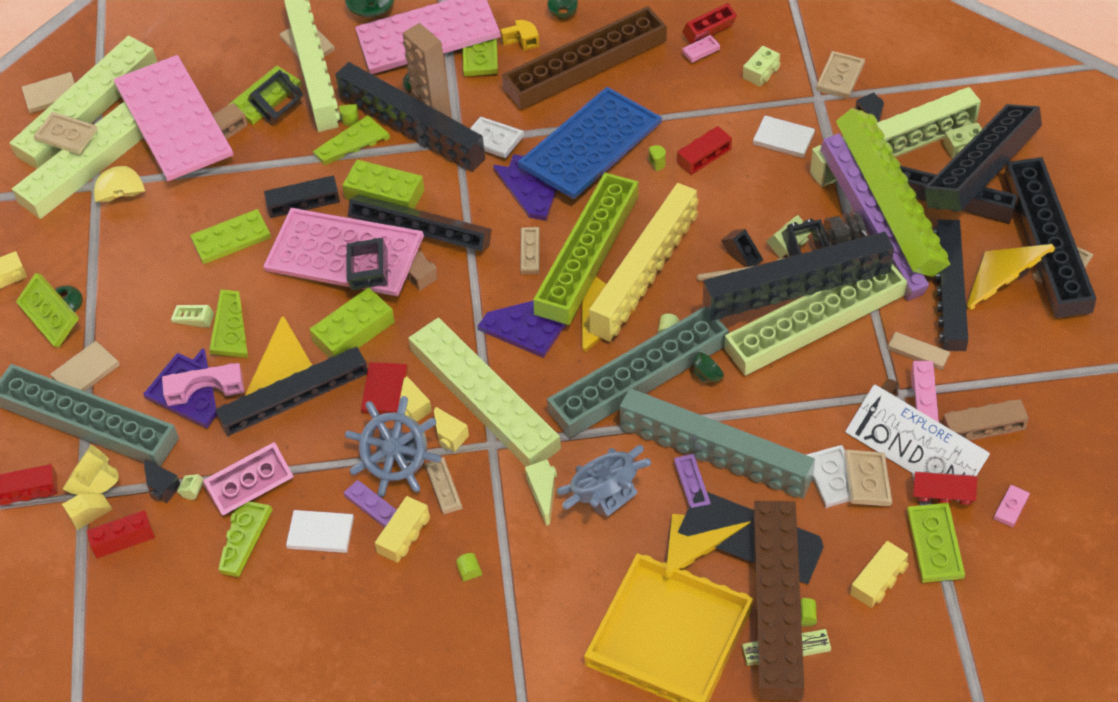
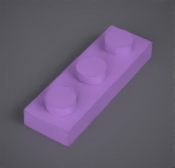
(690, 479)
(370, 503)

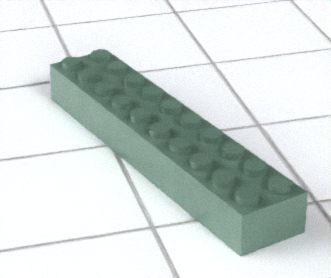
(639, 369)
(86, 415)
(717, 443)

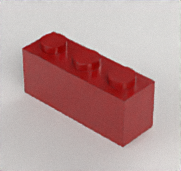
(709, 23)
(704, 150)
(28, 484)
(945, 487)
(120, 534)

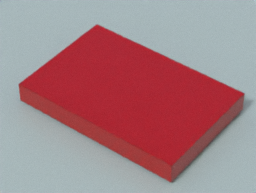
(384, 386)

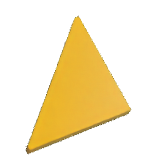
(1003, 267)
(592, 294)
(281, 359)
(685, 549)

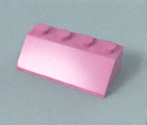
(247, 479)

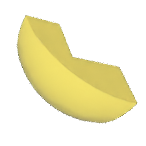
(116, 183)
(91, 474)

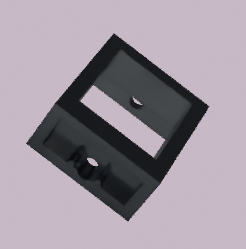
(264, 107)
(817, 231)
(367, 278)

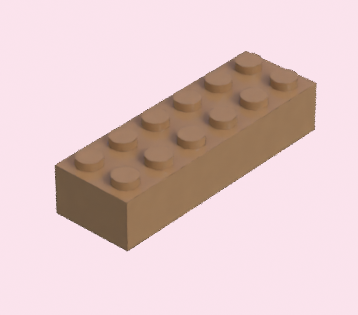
(426, 68)

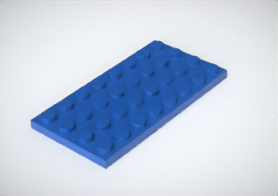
(590, 142)

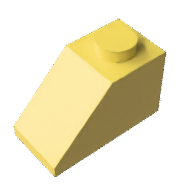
(418, 404)
(450, 430)
(86, 508)

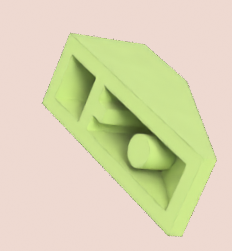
(542, 484)

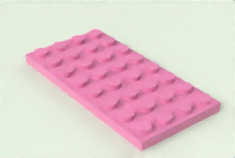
(451, 21)
(173, 117)
(316, 249)

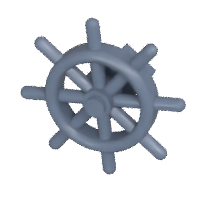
(392, 444)
(605, 481)

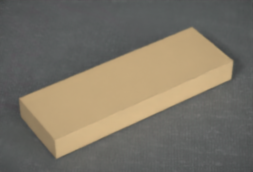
(530, 250)
(918, 350)
(443, 486)

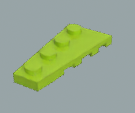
(351, 140)
(228, 329)
(244, 532)

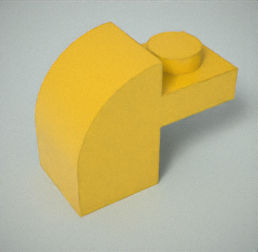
(523, 32)

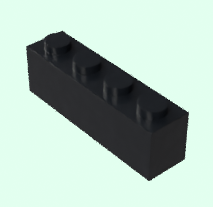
(302, 196)

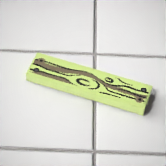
(812, 642)

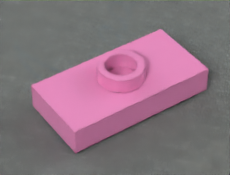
(701, 48)
(1011, 506)

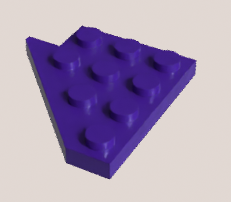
(529, 191)
(522, 328)
(200, 404)

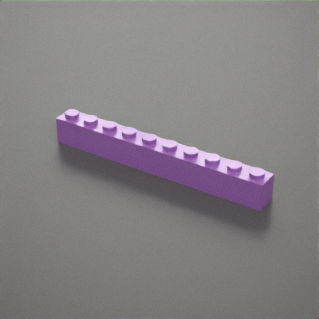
(862, 200)

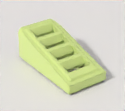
(204, 317)

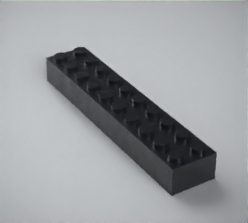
(411, 117)
(983, 157)
(1045, 224)
(797, 276)

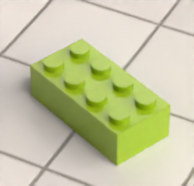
(383, 184)
(352, 324)

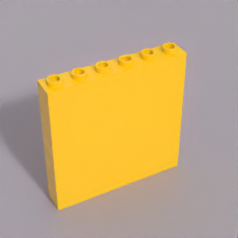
(669, 632)

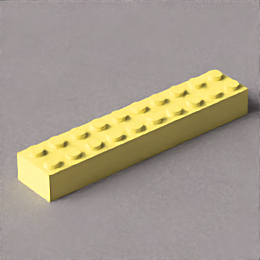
(643, 262)

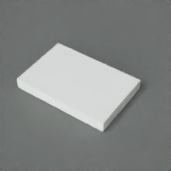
(784, 136)
(497, 137)
(831, 476)
(320, 531)

